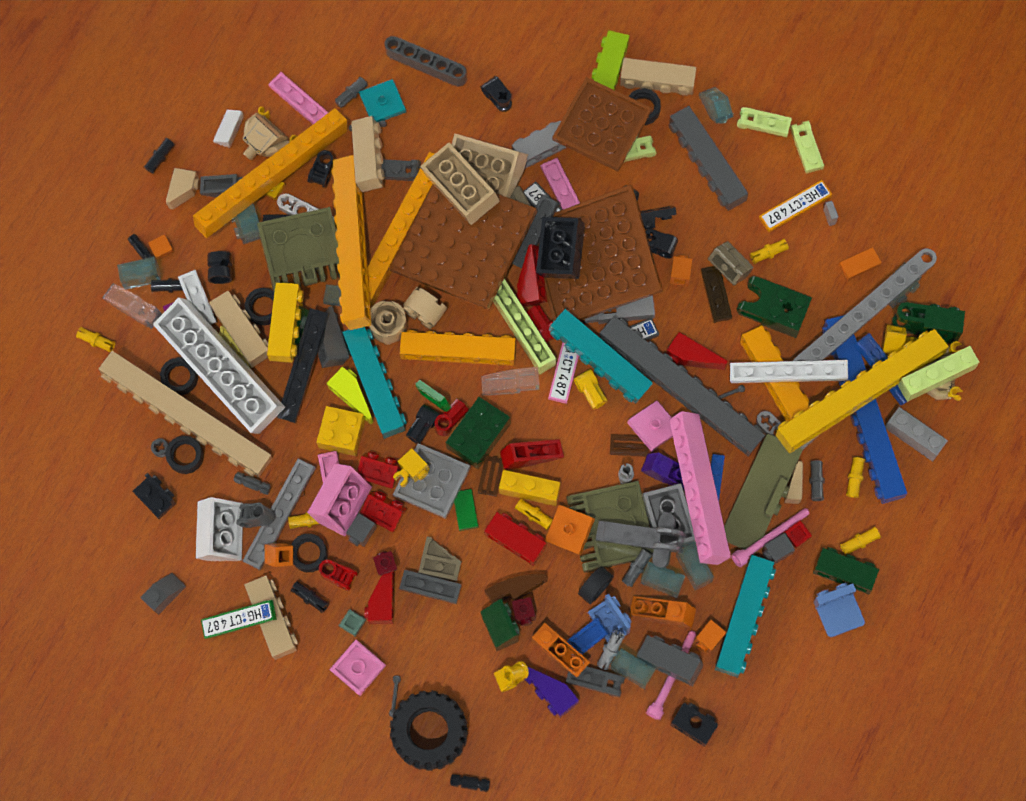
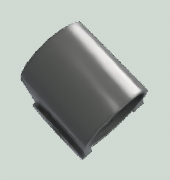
(255, 515)

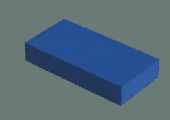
(588, 636)

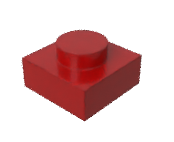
(798, 534)

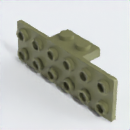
(761, 493)

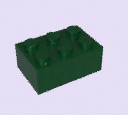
(478, 432)

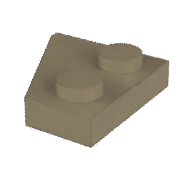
(439, 562)

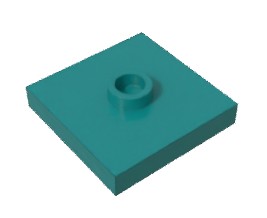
(382, 101)

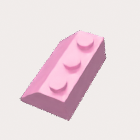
(339, 499)

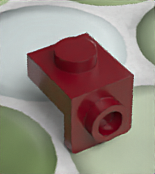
(385, 562)
(524, 611)

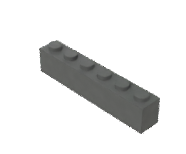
(708, 158)

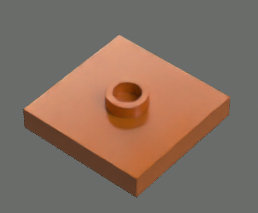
(569, 529)

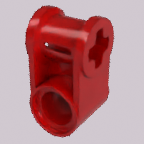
(341, 575)

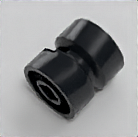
(219, 267)

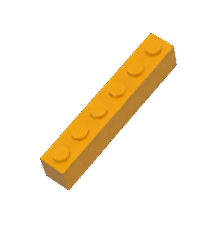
(457, 348)
(786, 395)

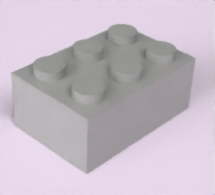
(673, 501)

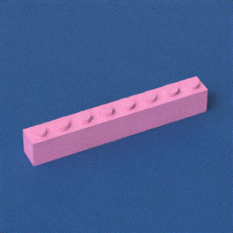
(699, 488)

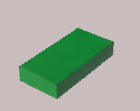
(433, 396)
(465, 510)

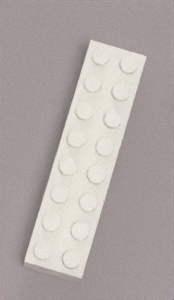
(219, 366)

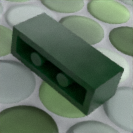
(846, 570)

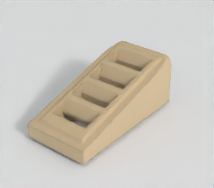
(794, 494)

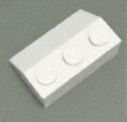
(217, 532)

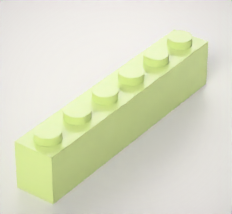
(523, 329)

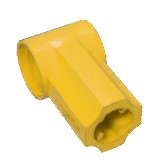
(588, 385)

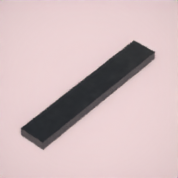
(303, 365)

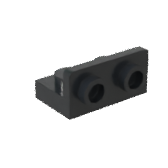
(154, 497)

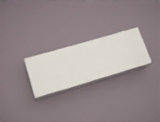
(196, 295)

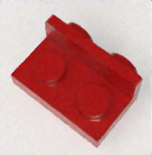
(378, 469)
(383, 510)

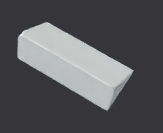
(228, 127)

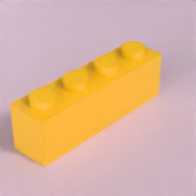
(284, 322)

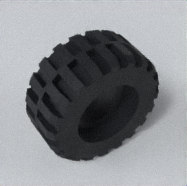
(419, 704)

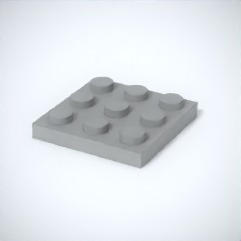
(441, 485)

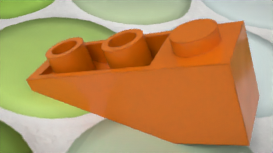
(663, 611)
(560, 650)

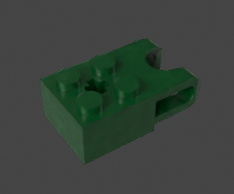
(771, 306)
(922, 318)

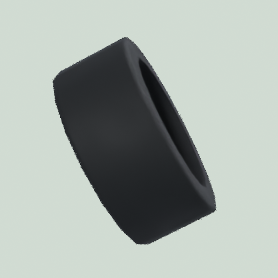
(653, 97)
(251, 298)
(171, 364)
(174, 444)
(309, 538)
(595, 585)

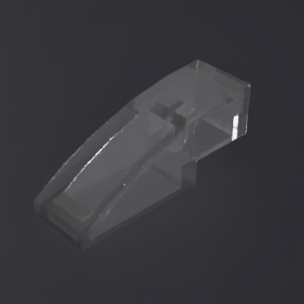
(132, 305)
(510, 381)

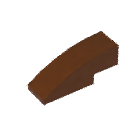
(515, 587)

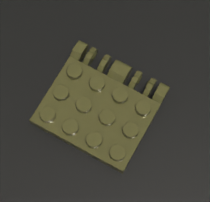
(300, 245)
(611, 504)

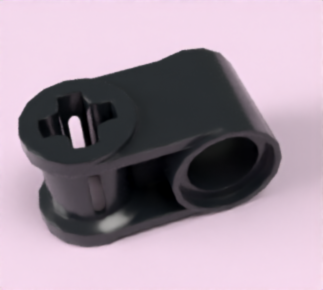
(497, 94)
(320, 172)
(661, 243)

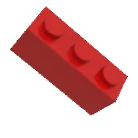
(515, 538)

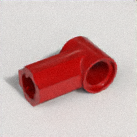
(541, 322)
(451, 417)

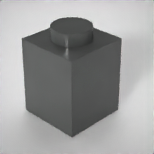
(360, 530)
(778, 549)

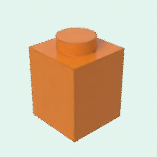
(681, 270)
(278, 554)
(709, 637)

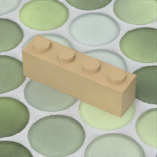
(658, 76)
(367, 154)
(239, 328)
(275, 632)

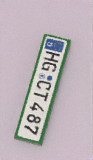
(238, 619)

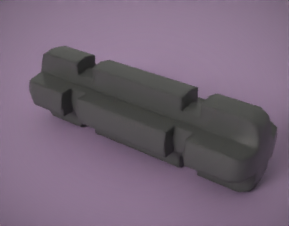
(252, 483)

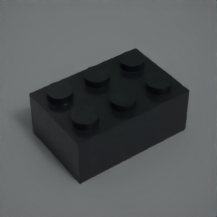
(560, 247)

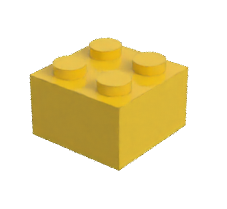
(341, 431)

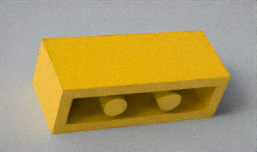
(529, 488)

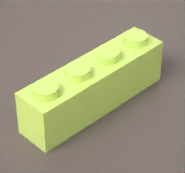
(938, 373)

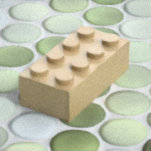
(460, 183)

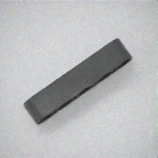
(421, 54)

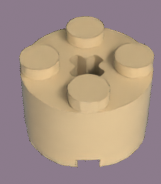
(425, 307)
(390, 312)

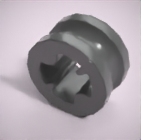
(158, 442)

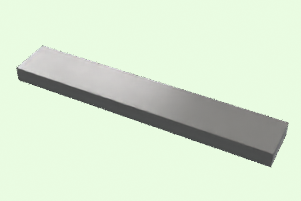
(282, 508)

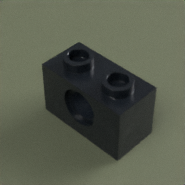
(682, 723)

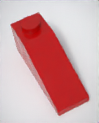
(531, 286)
(691, 354)
(530, 453)
(381, 601)

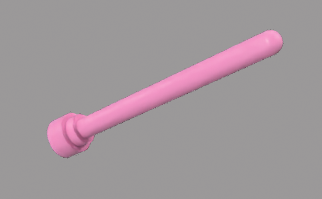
(741, 556)
(656, 710)

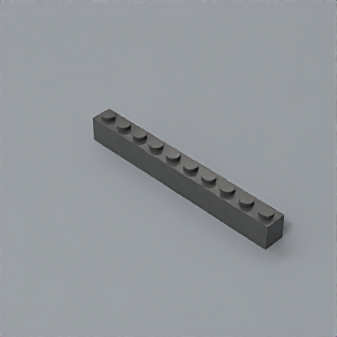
(682, 386)

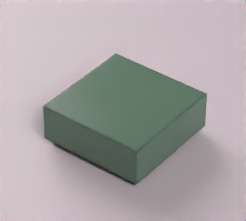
(352, 623)

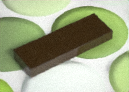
(716, 294)

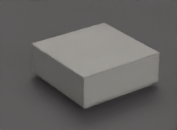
(830, 213)

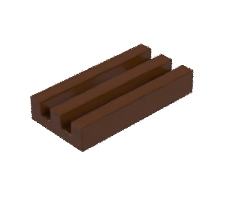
(625, 445)
(494, 460)

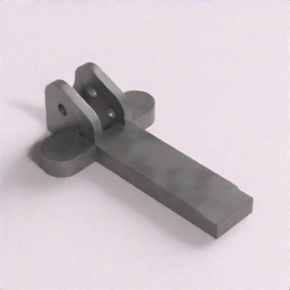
(644, 537)

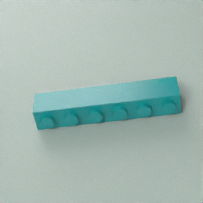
(600, 356)
(374, 382)
(744, 616)

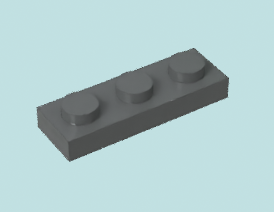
(430, 587)

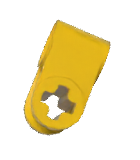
(511, 676)

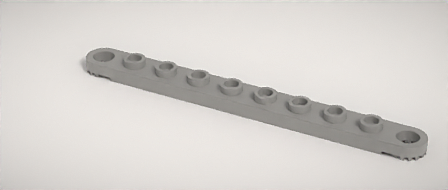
(868, 308)

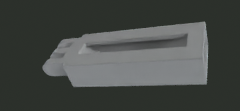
(636, 310)

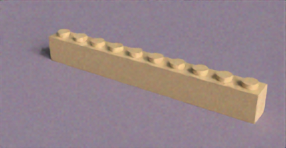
(184, 413)

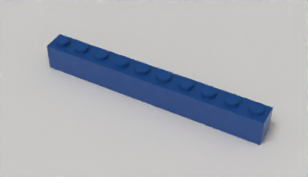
(871, 429)

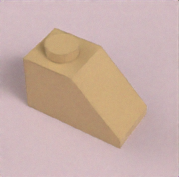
(182, 187)

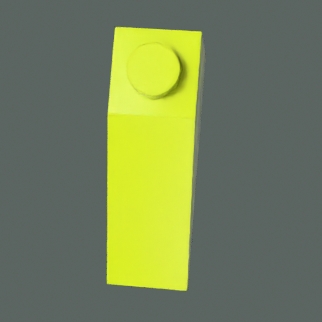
(347, 389)

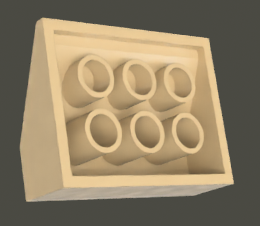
(495, 164)

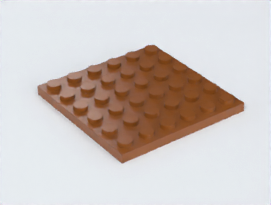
(459, 256)
(614, 259)

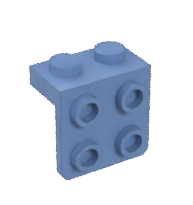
(839, 610)
(611, 616)

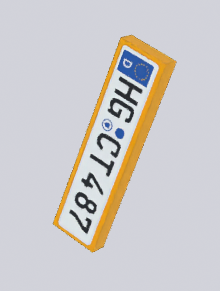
(795, 206)

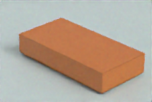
(860, 263)

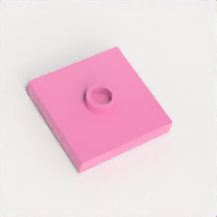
(652, 425)
(357, 667)

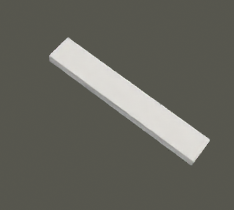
(789, 371)

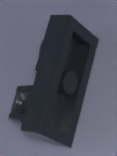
(648, 216)

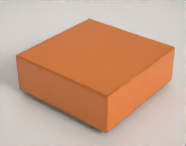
(160, 247)

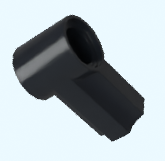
(424, 422)

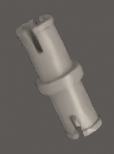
(626, 474)
(610, 649)

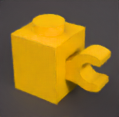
(895, 339)
(413, 467)

